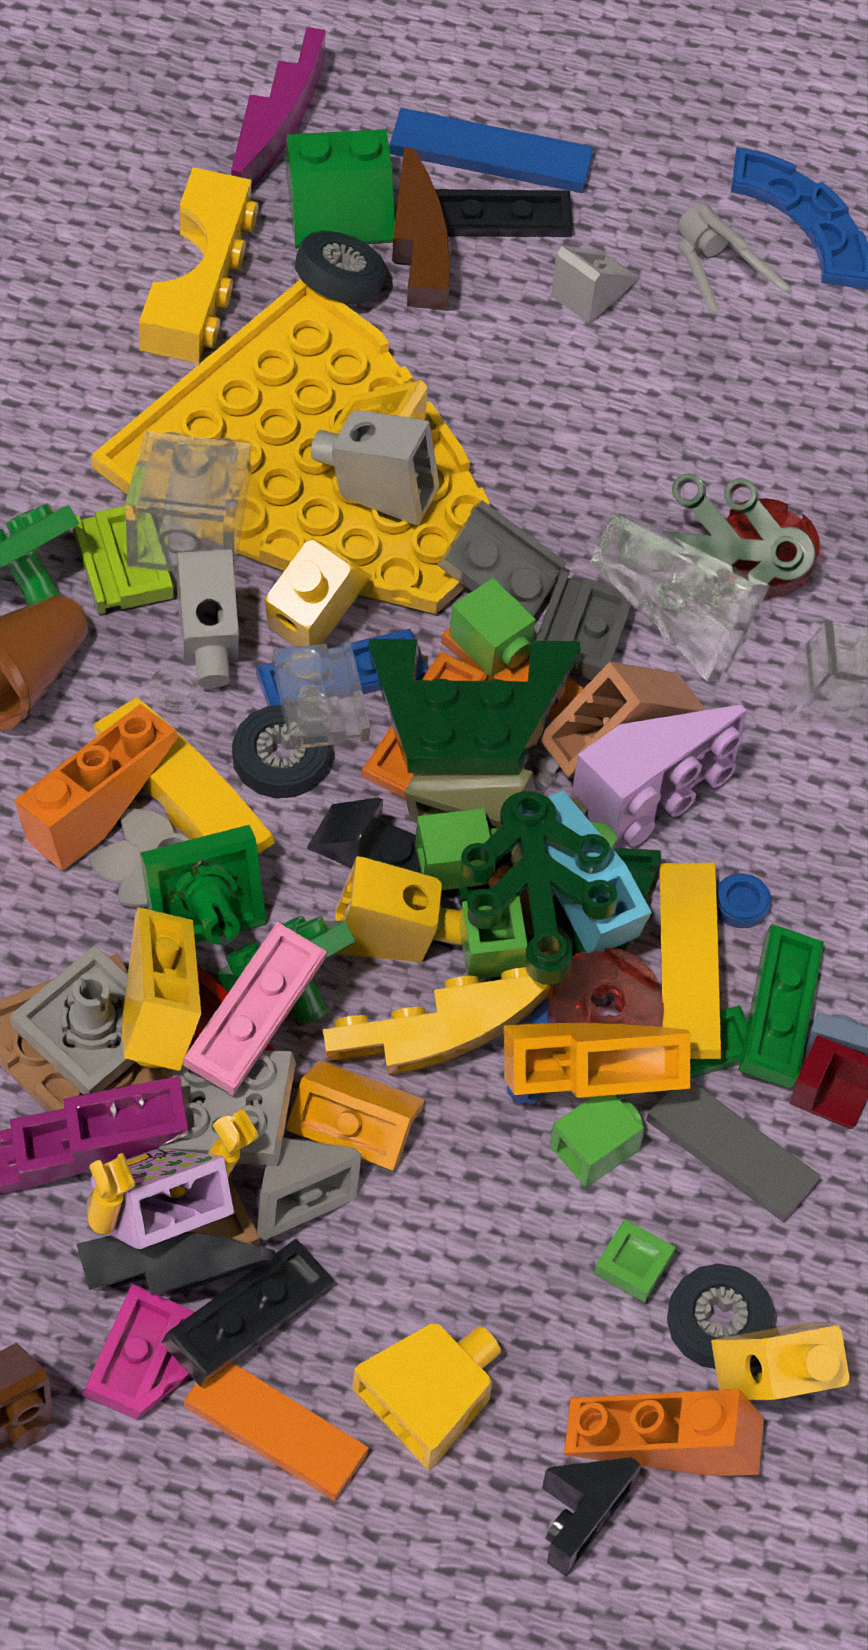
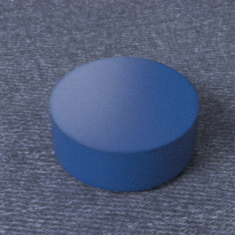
(742, 900)

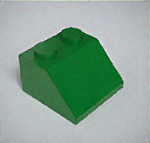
(341, 184)

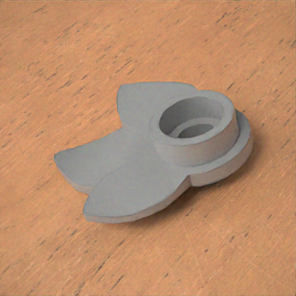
(122, 860)

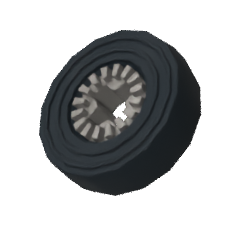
(340, 267)
(266, 773)
(728, 1289)

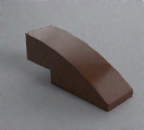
(421, 236)

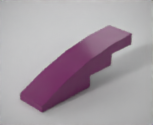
(273, 117)
(91, 1129)

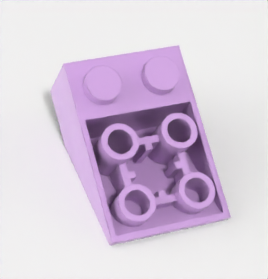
(655, 763)

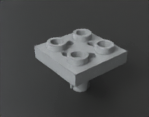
(92, 990)
(266, 1081)

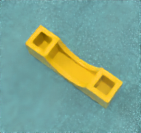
(182, 311)

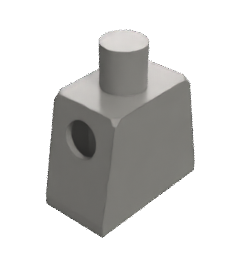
(382, 463)
(208, 583)

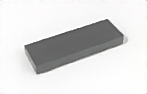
(734, 1149)

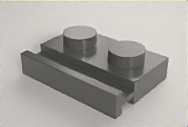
(499, 549)
(586, 614)

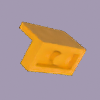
(354, 1112)

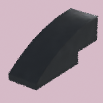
(169, 1265)

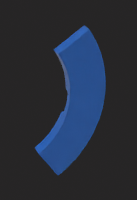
(813, 207)

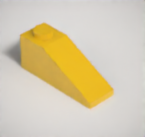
(160, 991)

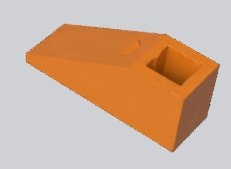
(92, 789)
(669, 1431)

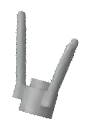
(709, 235)

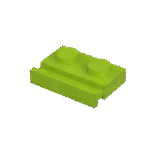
(104, 559)

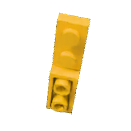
(464, 1020)

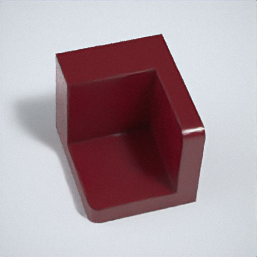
(832, 1083)

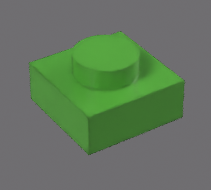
(634, 1260)

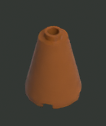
(34, 651)

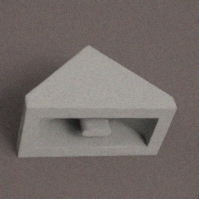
(589, 281)
(306, 1184)

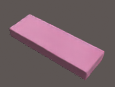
(254, 1008)

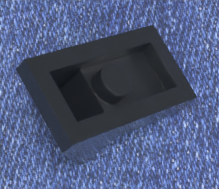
(358, 830)
(594, 1494)

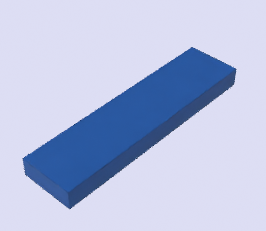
(492, 150)

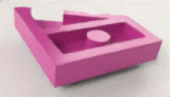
(134, 1364)

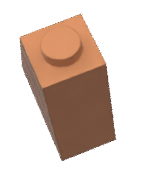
(612, 698)

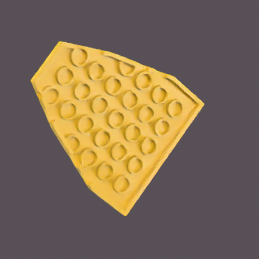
(276, 390)

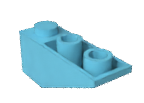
(631, 907)

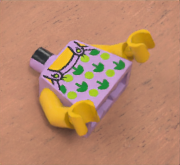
(166, 1188)

